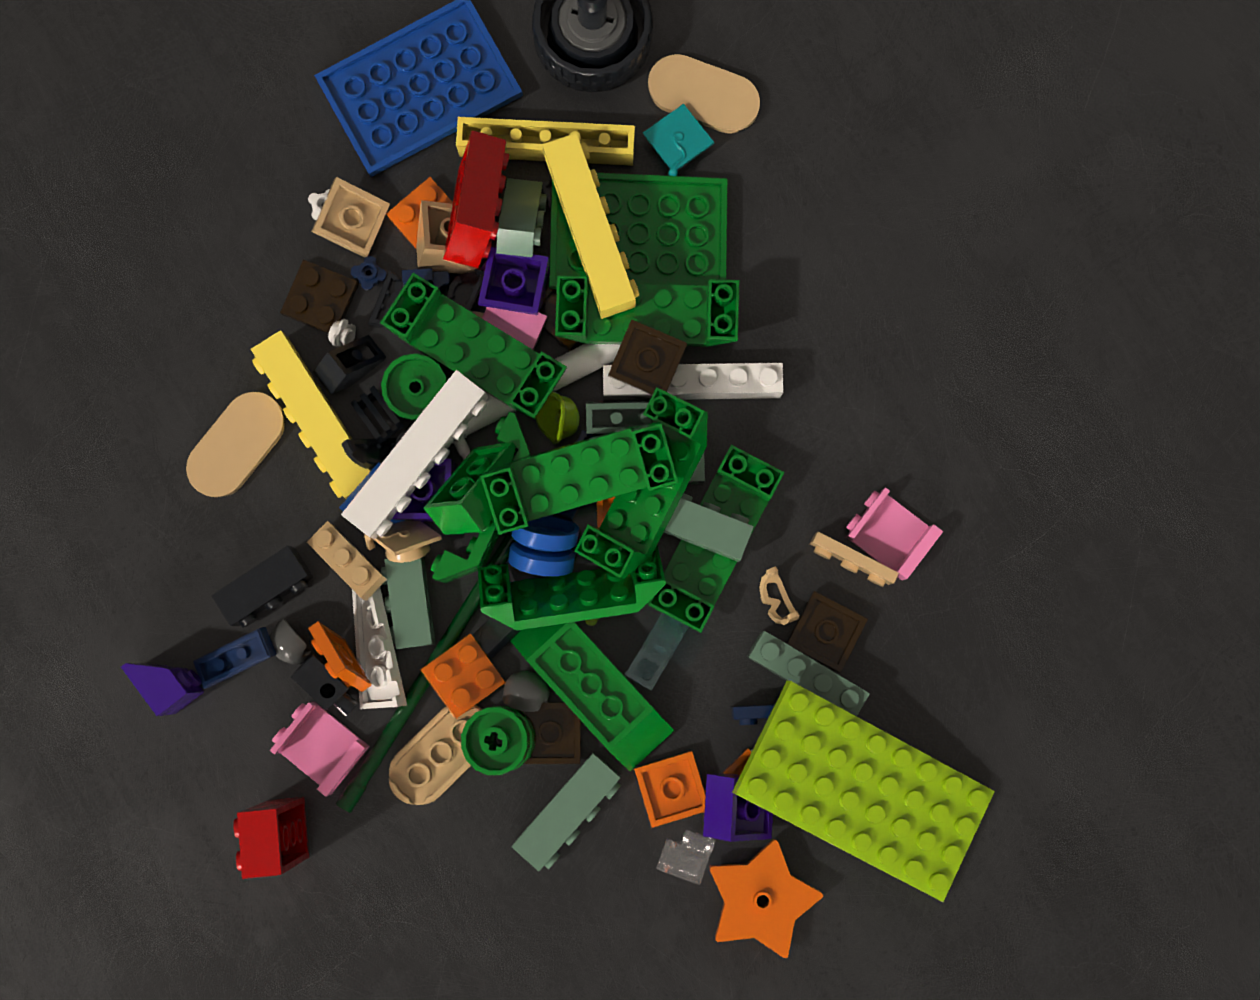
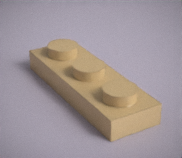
(346, 560)
(853, 560)

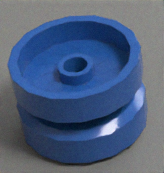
(545, 547)

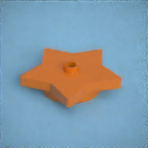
(740, 889)

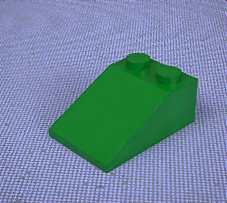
(461, 501)

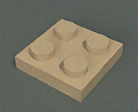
(350, 217)

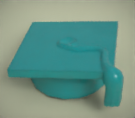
(678, 138)

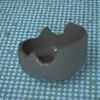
(288, 644)
(525, 691)

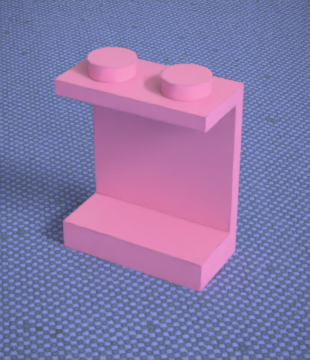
(892, 534)
(319, 746)

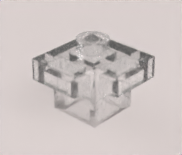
(686, 858)

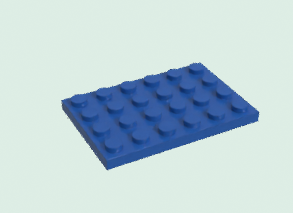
(417, 85)

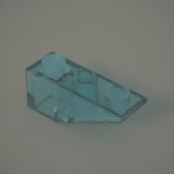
(656, 651)

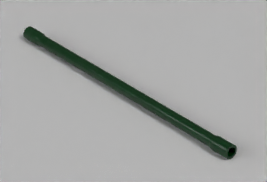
(357, 785)

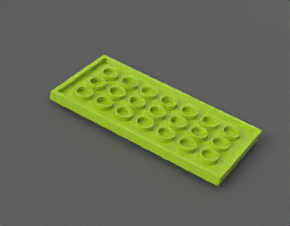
(863, 791)

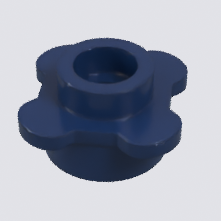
(368, 281)

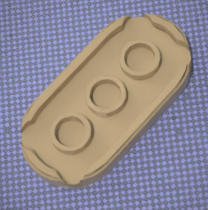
(710, 93)
(235, 444)
(430, 759)

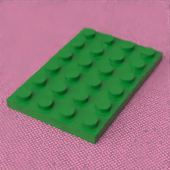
(664, 224)

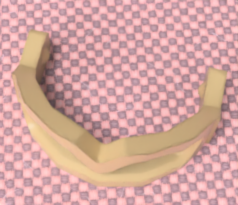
(772, 577)

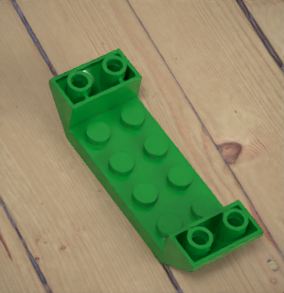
(687, 312)
(472, 347)
(578, 475)
(641, 516)
(450, 566)
(699, 575)
(567, 597)
(594, 690)

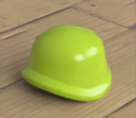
(558, 418)

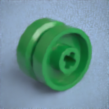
(401, 379)
(480, 743)

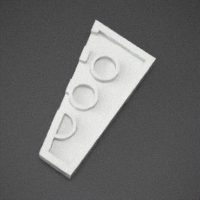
(376, 654)

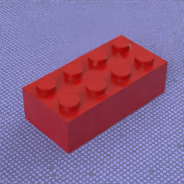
(476, 200)
(271, 837)

